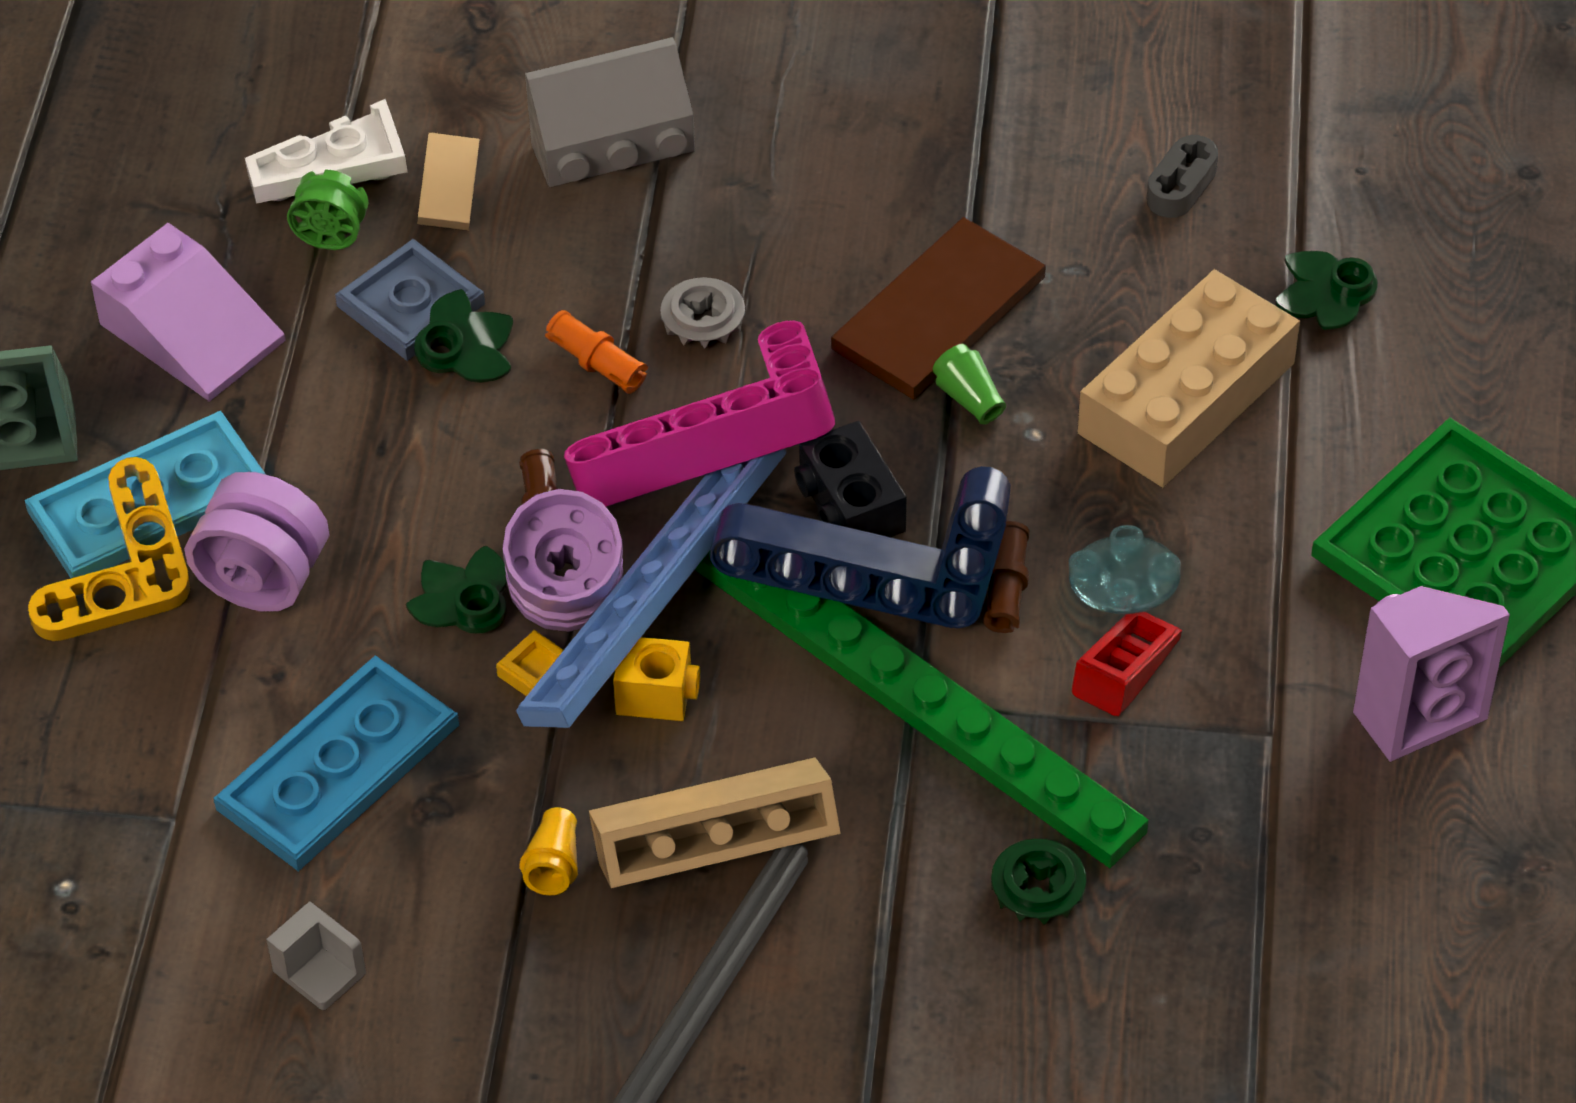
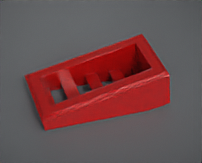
(1120, 664)

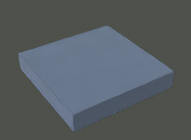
(398, 294)

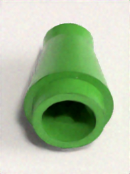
(968, 382)

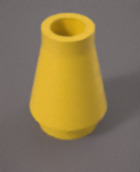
(551, 856)

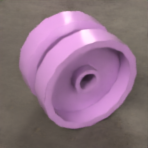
(257, 541)

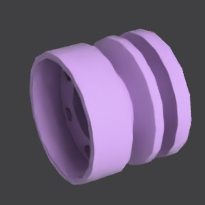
(555, 531)

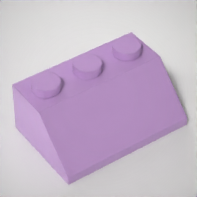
(1427, 667)

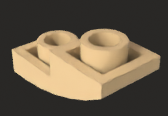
(448, 181)

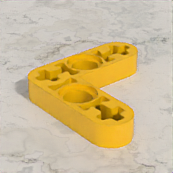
(134, 578)

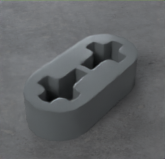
(1191, 180)

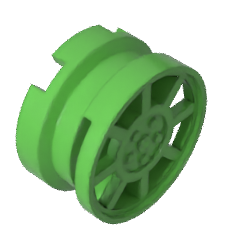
(327, 210)

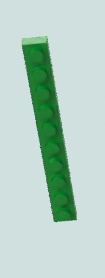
(946, 715)

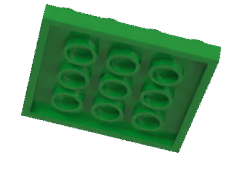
(1465, 525)

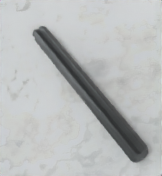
(714, 976)

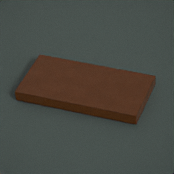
(937, 303)

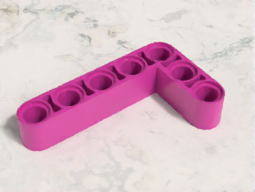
(712, 431)

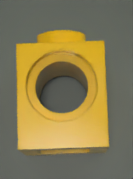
(656, 680)

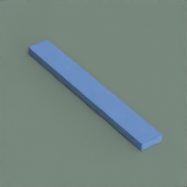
(640, 596)

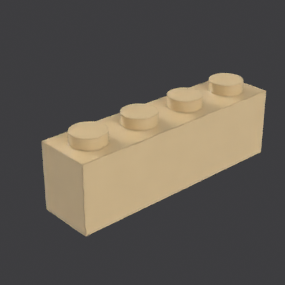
(714, 822)

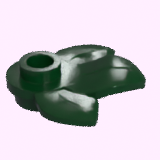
(1327, 288)
(470, 337)
(456, 593)

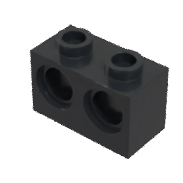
(851, 482)

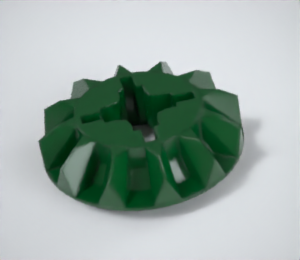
(1042, 860)

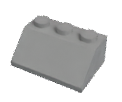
(609, 112)

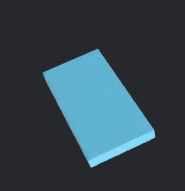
(190, 462)

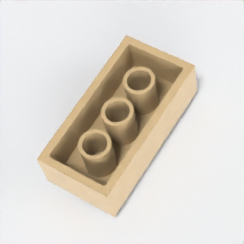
(1188, 377)

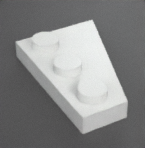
(358, 148)

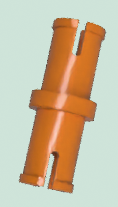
(596, 351)

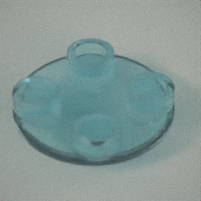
(1124, 572)

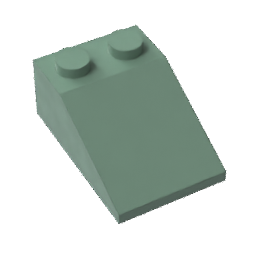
(35, 410)

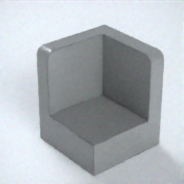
(316, 956)

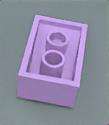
(184, 312)

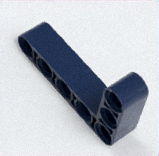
(870, 568)

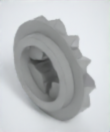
(696, 296)

